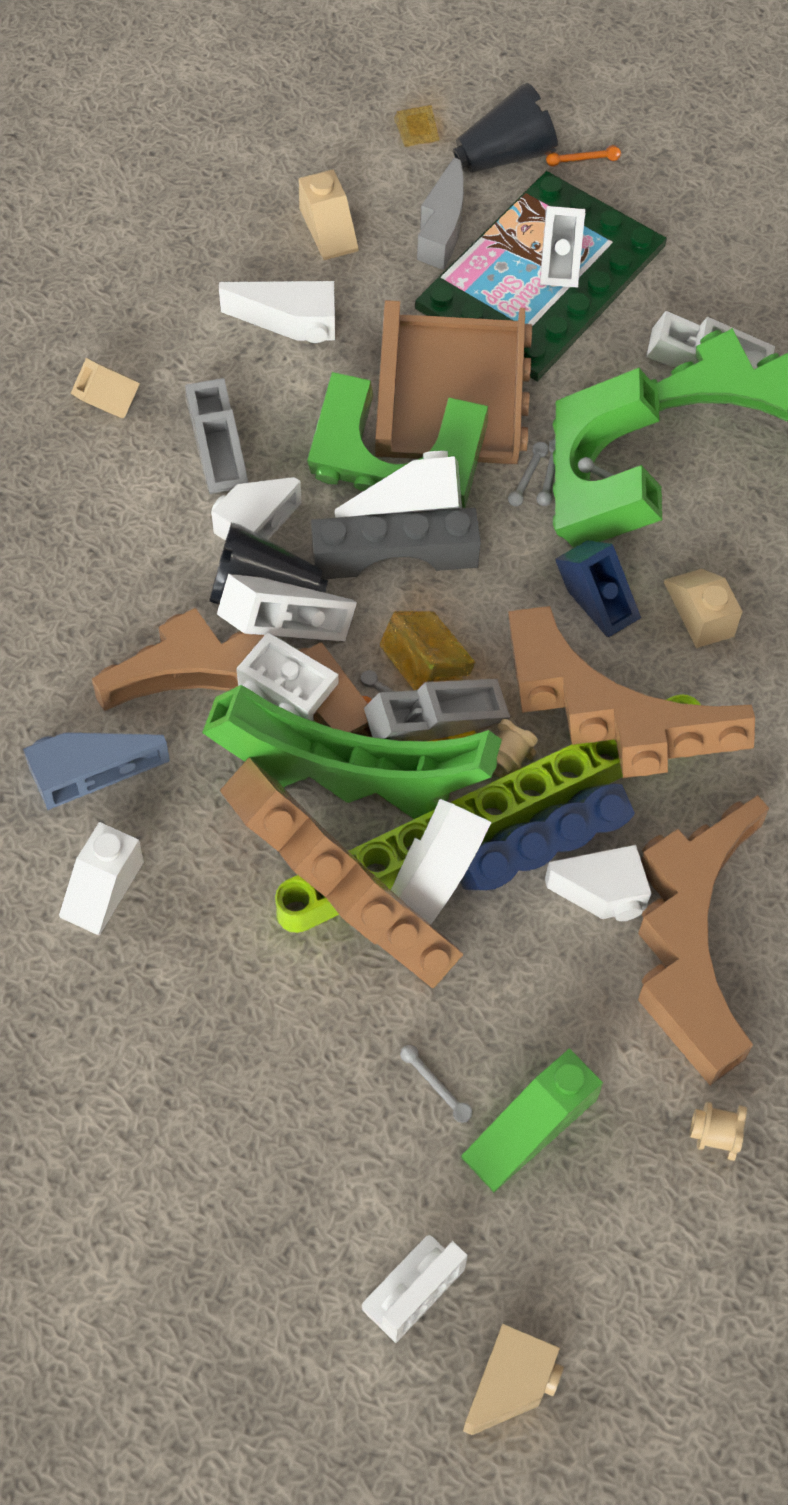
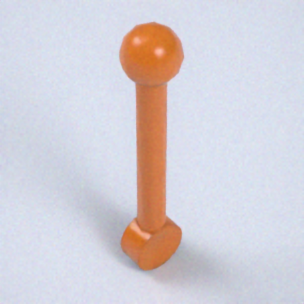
(612, 153)

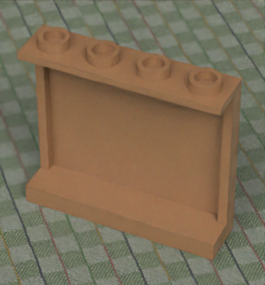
(456, 359)

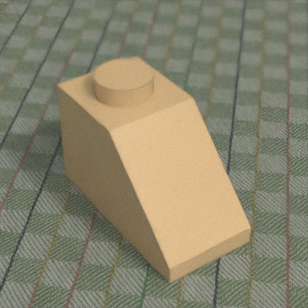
(327, 214)
(705, 606)
(514, 1379)

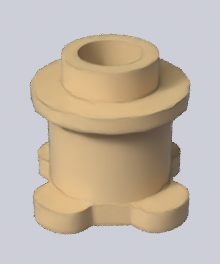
(514, 747)
(719, 1129)

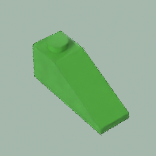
(533, 1119)

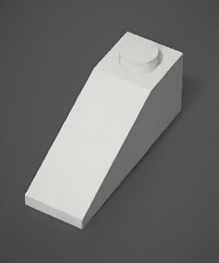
(288, 308)
(415, 487)
(284, 609)

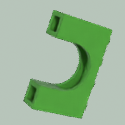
(583, 429)
(341, 455)

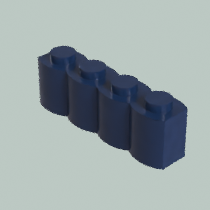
(549, 831)

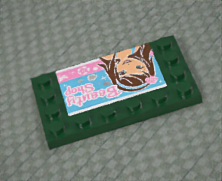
(505, 270)

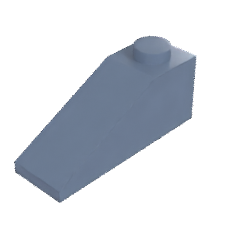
(85, 762)

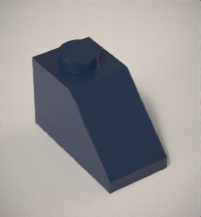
(599, 585)

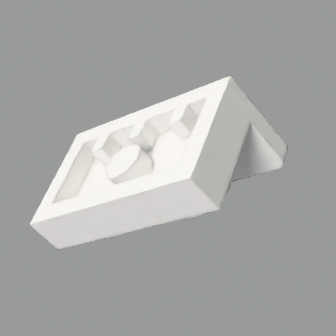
(286, 677)
(414, 1286)

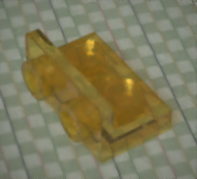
(424, 648)

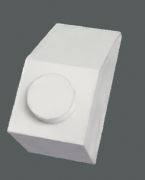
(562, 246)
(257, 506)
(101, 877)
(603, 882)

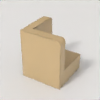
(105, 388)

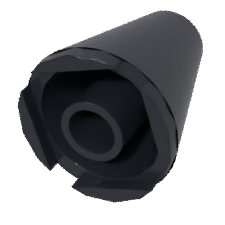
(508, 133)
(255, 556)

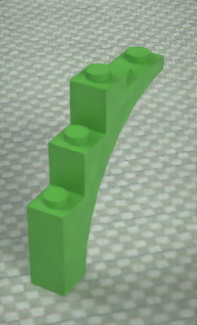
(727, 378)
(348, 764)

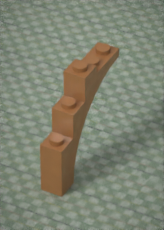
(195, 658)
(600, 710)
(338, 875)
(686, 993)

